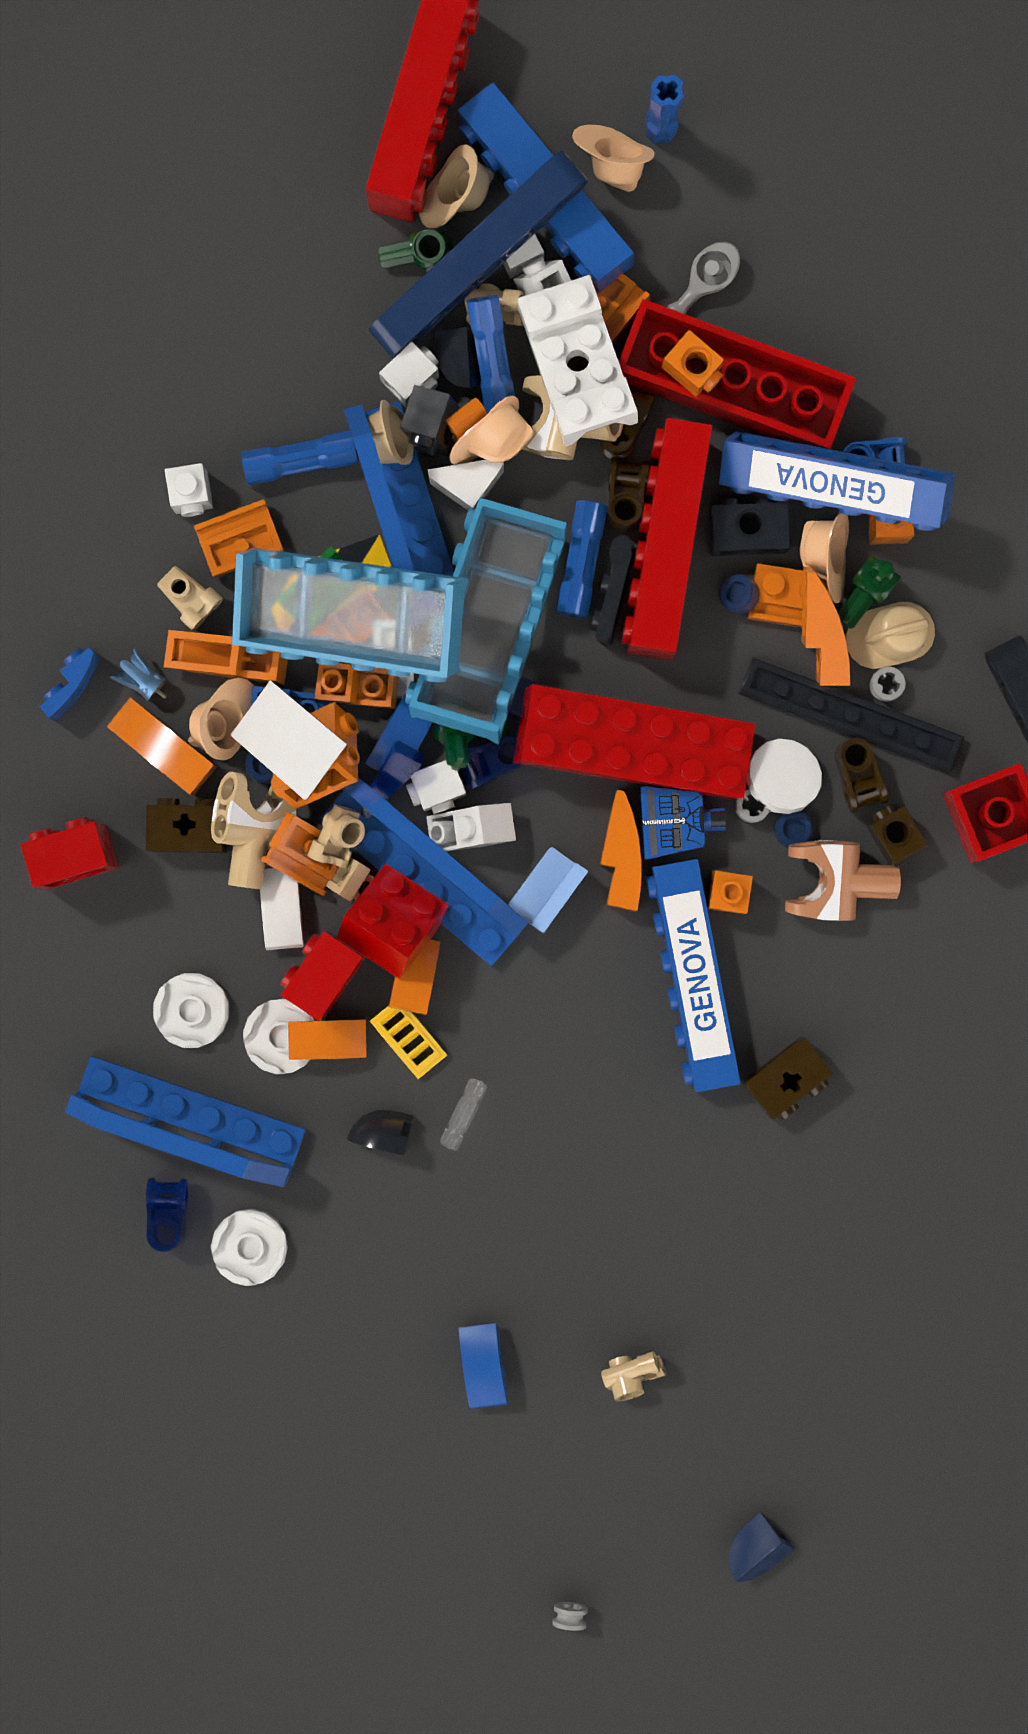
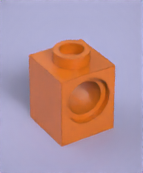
(688, 348)
(889, 533)
(729, 892)

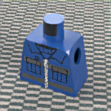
(675, 821)

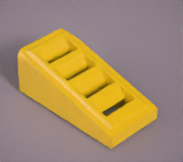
(418, 1070)

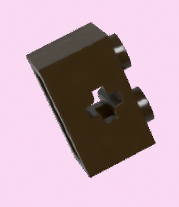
(163, 830)
(797, 1059)

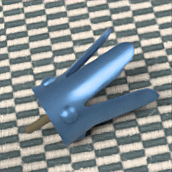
(140, 677)

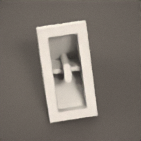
(466, 481)

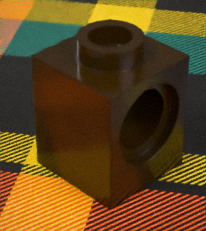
(912, 838)

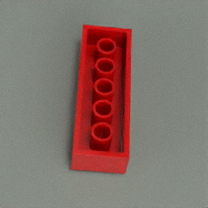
(420, 107)
(759, 384)
(669, 539)
(634, 742)

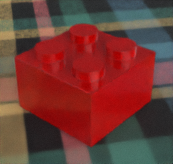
(991, 812)
(68, 855)
(392, 921)
(322, 974)

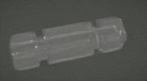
(463, 1114)

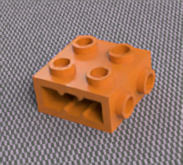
(343, 770)

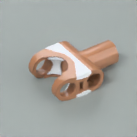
(841, 880)

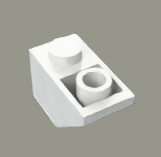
(472, 827)

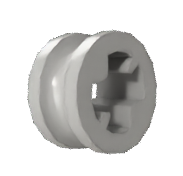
(876, 689)
(744, 813)
(570, 1616)

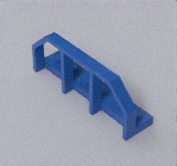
(400, 503)
(463, 915)
(190, 1111)

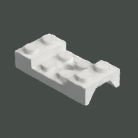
(568, 324)

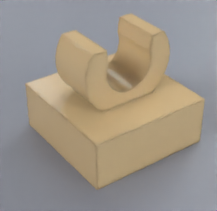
(349, 879)

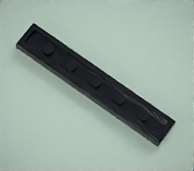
(851, 715)

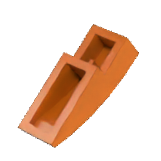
(824, 632)
(218, 657)
(161, 747)
(623, 854)

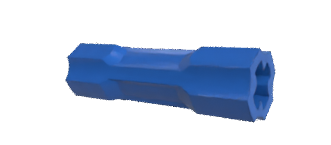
(664, 107)
(490, 347)
(272, 463)
(582, 557)

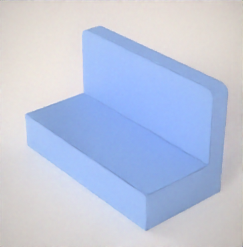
(547, 889)

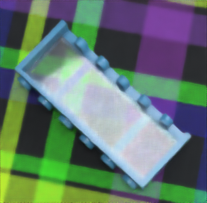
(510, 571)
(348, 613)

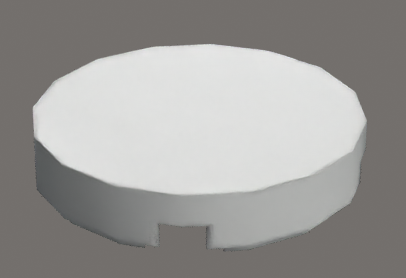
(784, 776)
(191, 1010)
(267, 1036)
(249, 1247)

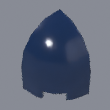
(756, 1549)

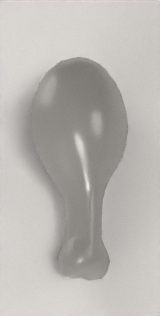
(710, 273)

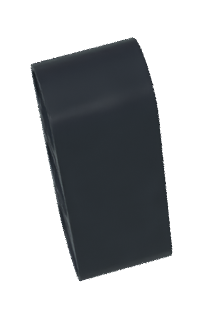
(1010, 670)

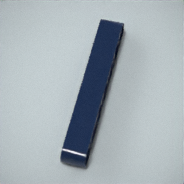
(479, 254)

